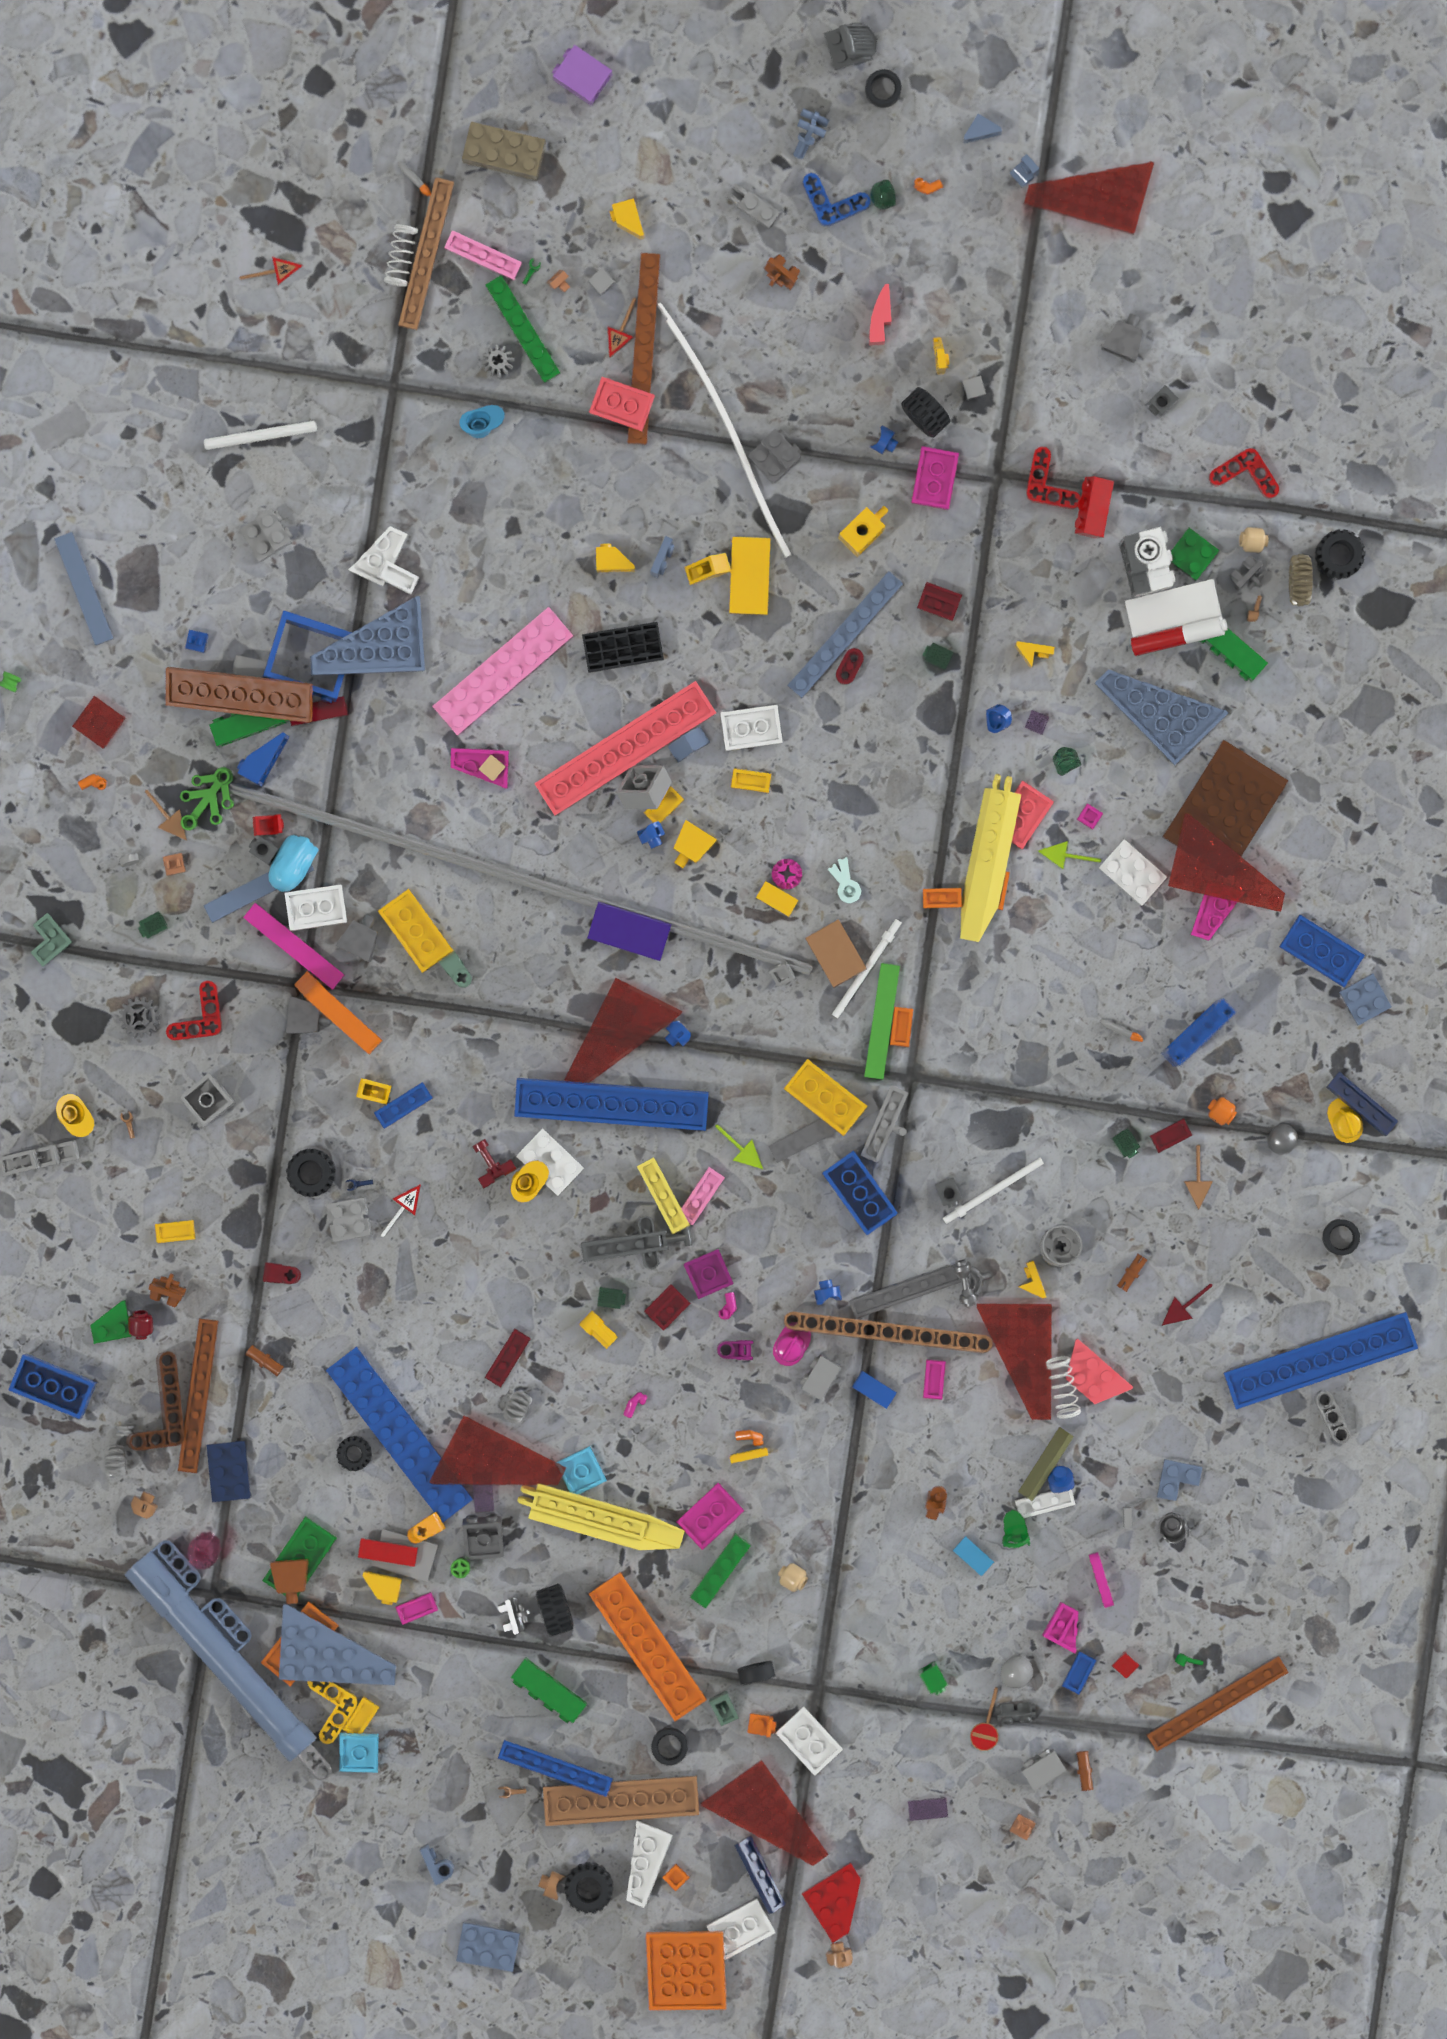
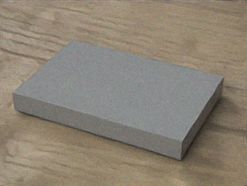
(424, 1560)

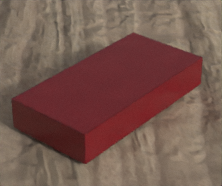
(1171, 1135)

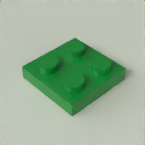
(1193, 554)

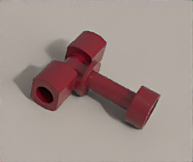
(494, 1170)

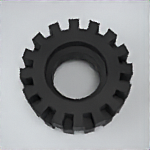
(342, 1453)

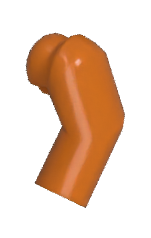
(925, 187)
(93, 780)
(748, 1435)

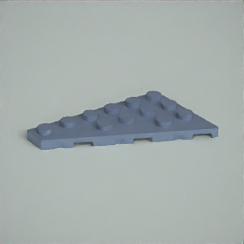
(381, 646)
(1165, 718)
(322, 1655)

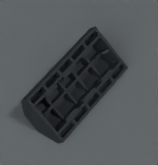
(622, 647)

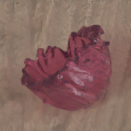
(204, 1550)

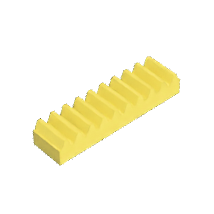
(663, 1195)

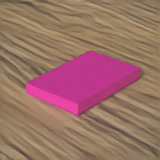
(935, 478)
(710, 1516)

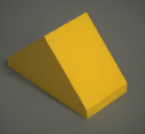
(373, 1091)

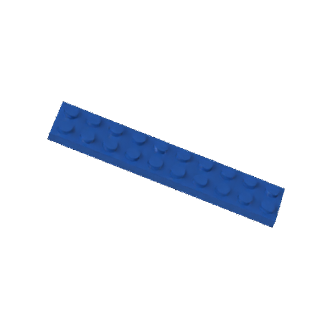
(611, 1104)
(1320, 1360)
(396, 1431)

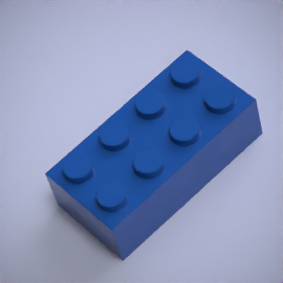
(860, 1193)
(52, 1386)

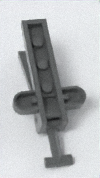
(646, 1243)

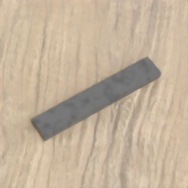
(812, 1134)
(903, 1291)

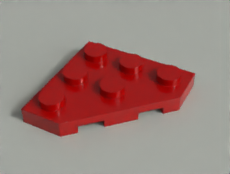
(835, 1901)

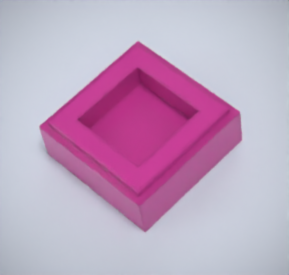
(1089, 816)

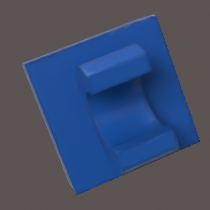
(196, 641)

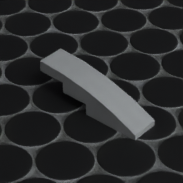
(39, 1158)

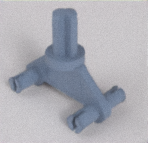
(806, 139)

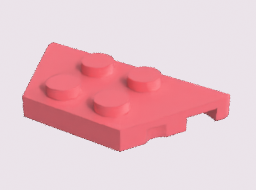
(1094, 1376)

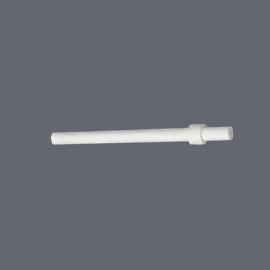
(887, 937)
(961, 1210)

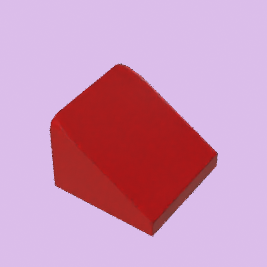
(1125, 1665)

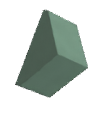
(723, 1708)

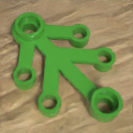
(208, 796)

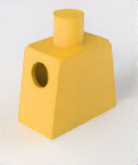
(692, 844)

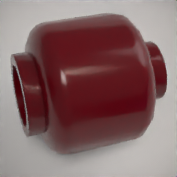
(140, 1324)

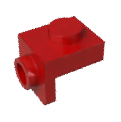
(268, 825)

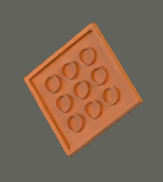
(686, 1970)

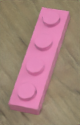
(483, 255)

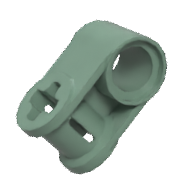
(454, 967)

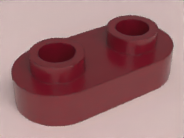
(850, 667)

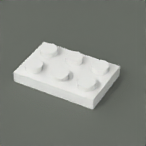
(751, 727)
(1132, 872)
(315, 907)
(560, 1163)
(809, 1740)
(743, 1927)

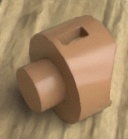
(149, 1507)
(550, 1884)
(839, 1956)

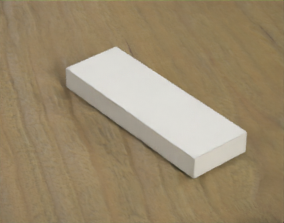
(1044, 1503)

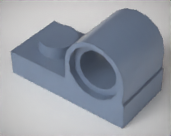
(1025, 171)
(429, 1857)

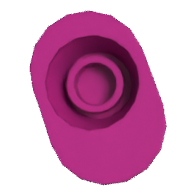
(791, 1346)

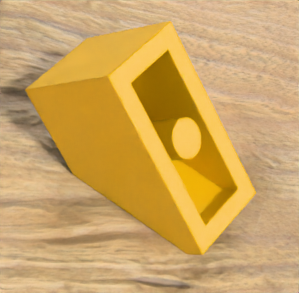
(627, 217)
(612, 560)
(707, 568)
(383, 1586)

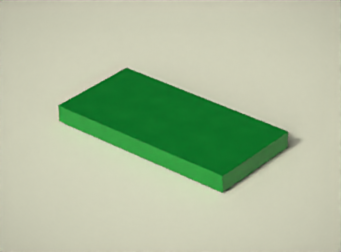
(307, 1542)

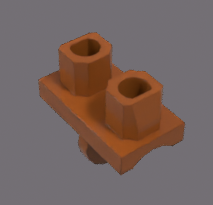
(779, 274)
(167, 1287)
(935, 1502)

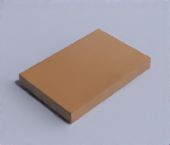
(836, 953)

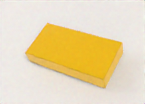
(751, 780)
(668, 805)
(777, 899)
(175, 1231)
(747, 1455)
(361, 1716)

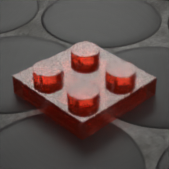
(99, 722)

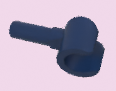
(359, 1183)

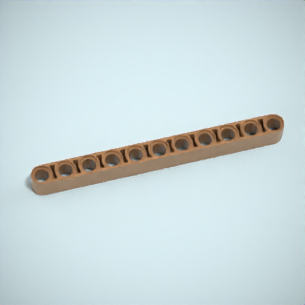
(897, 1332)

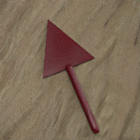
(1178, 1312)

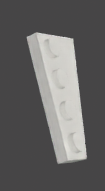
(647, 1858)

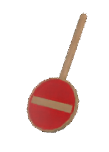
(985, 1735)

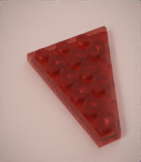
(1101, 198)
(1213, 869)
(621, 1025)
(1024, 1343)
(489, 1458)
(763, 1808)

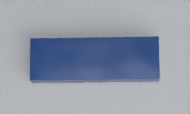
(403, 1105)

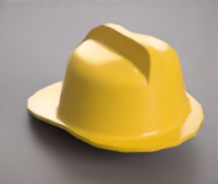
(74, 1115)
(1344, 1121)
(529, 1181)

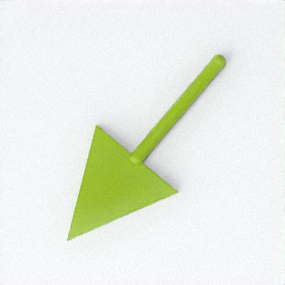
(1058, 853)
(747, 1155)

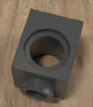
(1166, 394)
(271, 853)
(949, 1183)

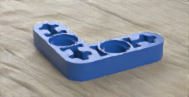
(827, 208)

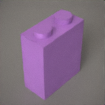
(582, 74)

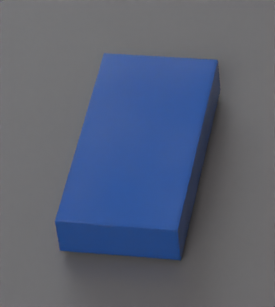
(1079, 1672)

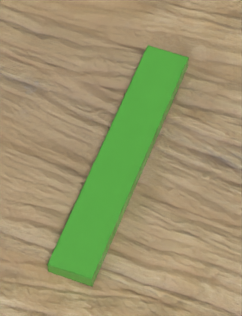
(882, 1021)

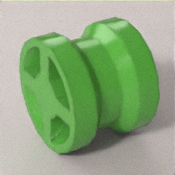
(10, 681)
(460, 1571)

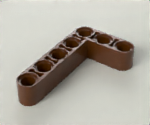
(166, 1409)

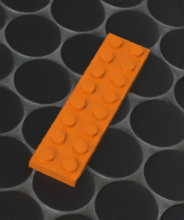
(647, 1646)

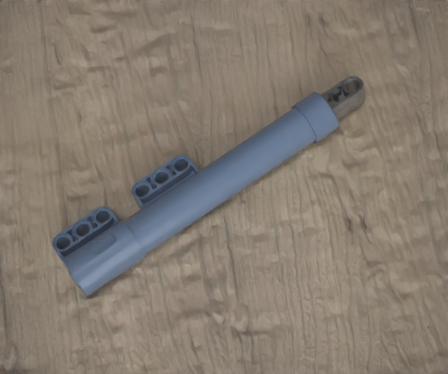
(218, 1648)

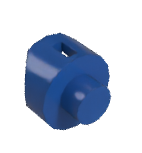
(886, 441)
(998, 718)
(651, 834)
(677, 1034)
(827, 1291)
(1061, 1479)

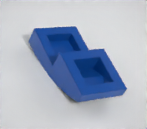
(874, 1389)

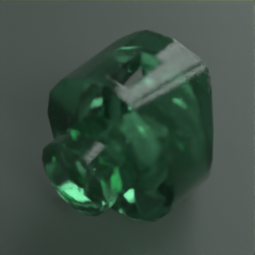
(1066, 760)

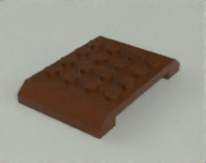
(1230, 798)

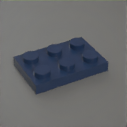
(228, 1471)

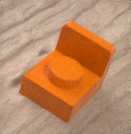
(761, 1725)

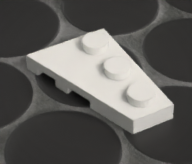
(384, 548)

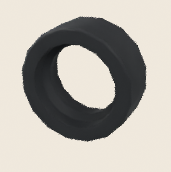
(880, 74)
(1355, 1237)
(756, 1672)
(664, 1760)

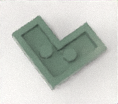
(54, 942)

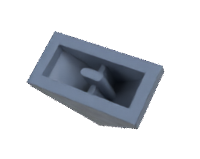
(981, 129)
(688, 744)

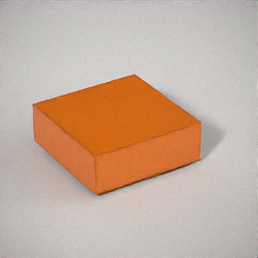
(675, 1877)

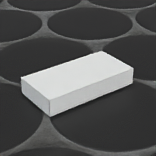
(397, 577)

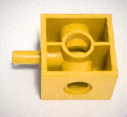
(867, 521)

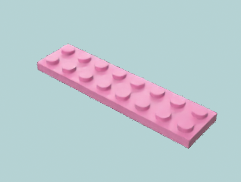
(503, 671)

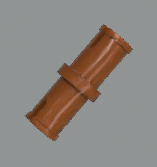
(1132, 1272)
(264, 1360)
(1084, 1771)

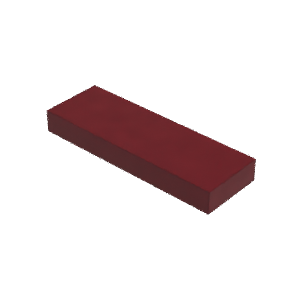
(326, 710)
(507, 1357)

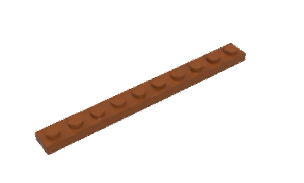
(645, 334)

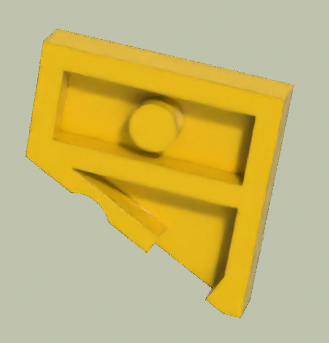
(941, 358)

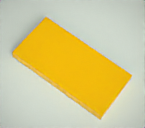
(749, 576)
(415, 930)
(825, 1097)

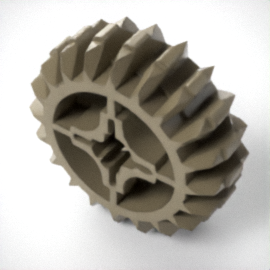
(1300, 580)

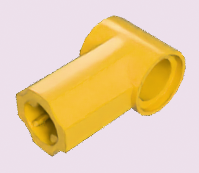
(595, 1327)

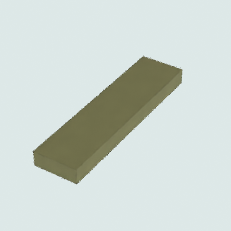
(1046, 1464)

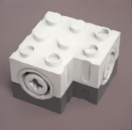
(1147, 562)

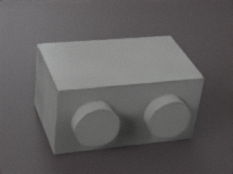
(820, 1377)
(1043, 1769)

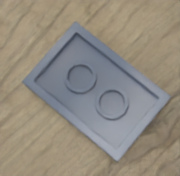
(488, 1946)

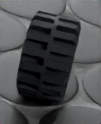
(925, 412)
(1354, 546)
(295, 1165)
(554, 1610)
(588, 1871)

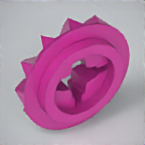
(792, 881)

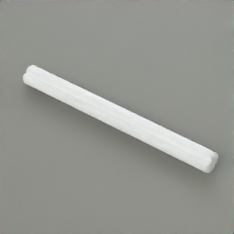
(259, 435)

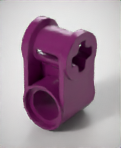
(737, 1349)

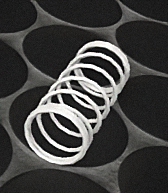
(404, 229)
(1056, 1365)

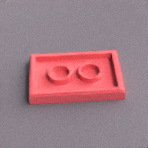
(622, 404)
(1031, 811)

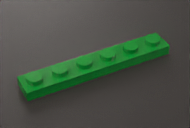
(522, 329)

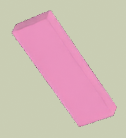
(701, 1195)

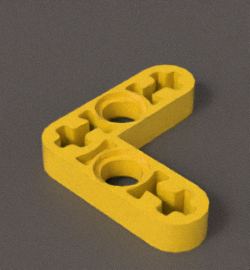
(338, 1701)

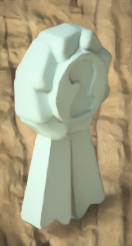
(848, 890)

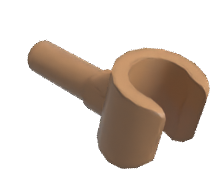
(1253, 615)
(128, 1124)
(508, 1792)

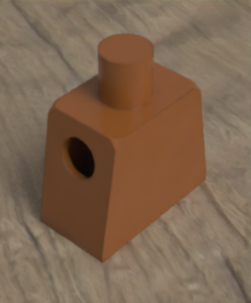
(290, 1577)

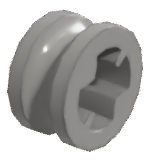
(124, 1430)

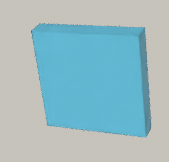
(582, 1471)
(358, 1752)

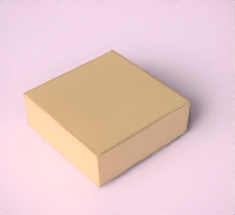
(492, 767)

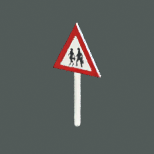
(408, 1201)

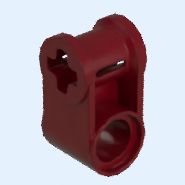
(278, 1273)

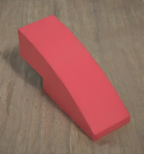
(880, 317)

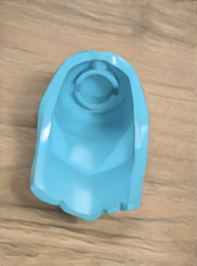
(291, 863)

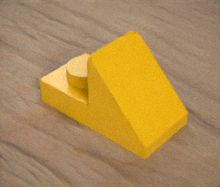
(1028, 650)
(1034, 1286)

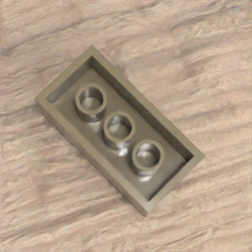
(503, 151)

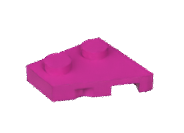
(1063, 1627)

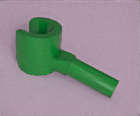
(531, 270)
(1181, 1659)

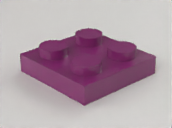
(708, 1273)

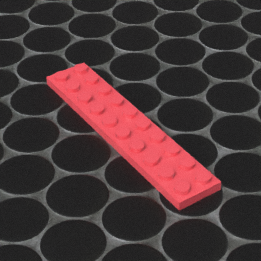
(625, 748)

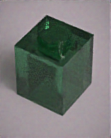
(937, 656)
(153, 925)
(1126, 1143)
(611, 1297)

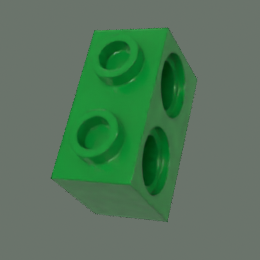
(933, 1678)

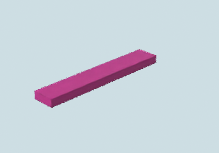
(294, 946)

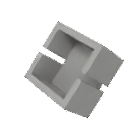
(349, 1219)

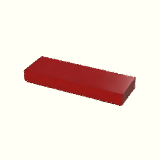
(387, 1552)

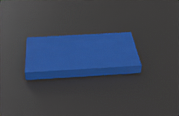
(1321, 951)

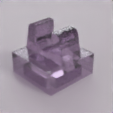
(1036, 722)

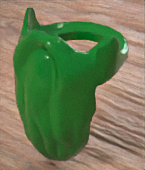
(1015, 1530)

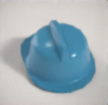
(482, 420)

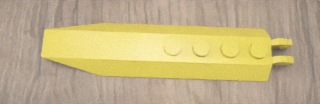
(988, 858)
(599, 1519)

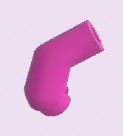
(729, 1308)
(632, 1403)

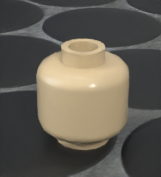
(1253, 540)
(793, 1577)

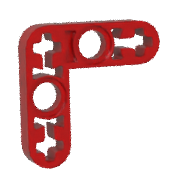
(1251, 468)
(1040, 484)
(207, 1018)

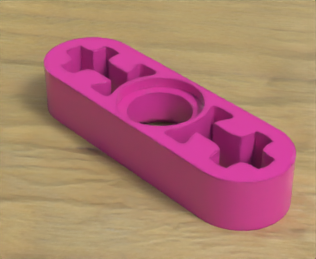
(1101, 1580)

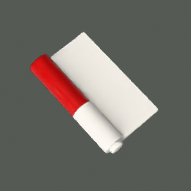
(1175, 617)

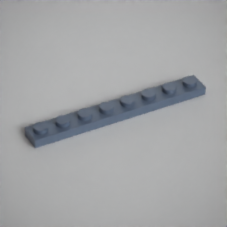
(845, 634)

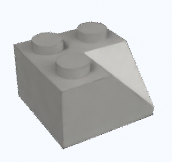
(644, 787)
(207, 1100)

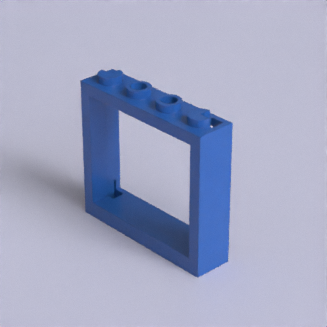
(313, 626)
(1198, 1032)

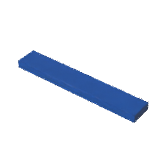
(555, 1768)

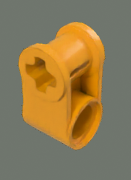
(427, 1527)

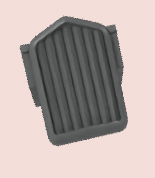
(851, 45)

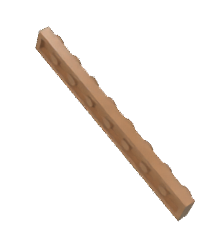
(426, 254)

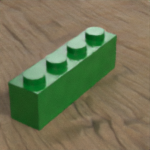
(1237, 655)
(240, 727)
(720, 1570)
(549, 1690)

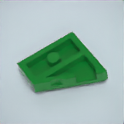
(111, 1325)

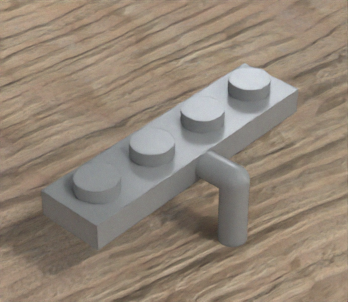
(885, 1124)

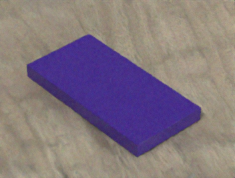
(629, 931)

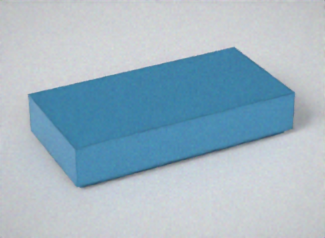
(973, 1556)

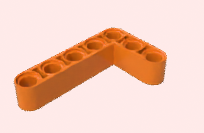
(337, 1012)

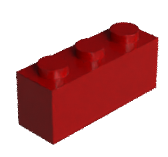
(1094, 507)

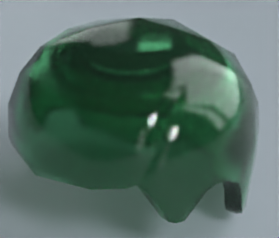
(883, 195)

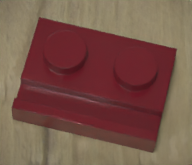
(939, 601)
(667, 1307)

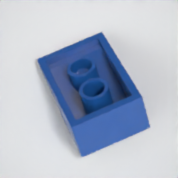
(261, 761)

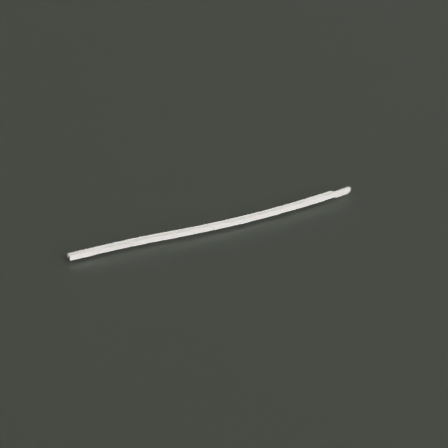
(730, 429)

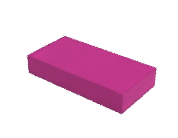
(934, 1379)
(416, 1608)

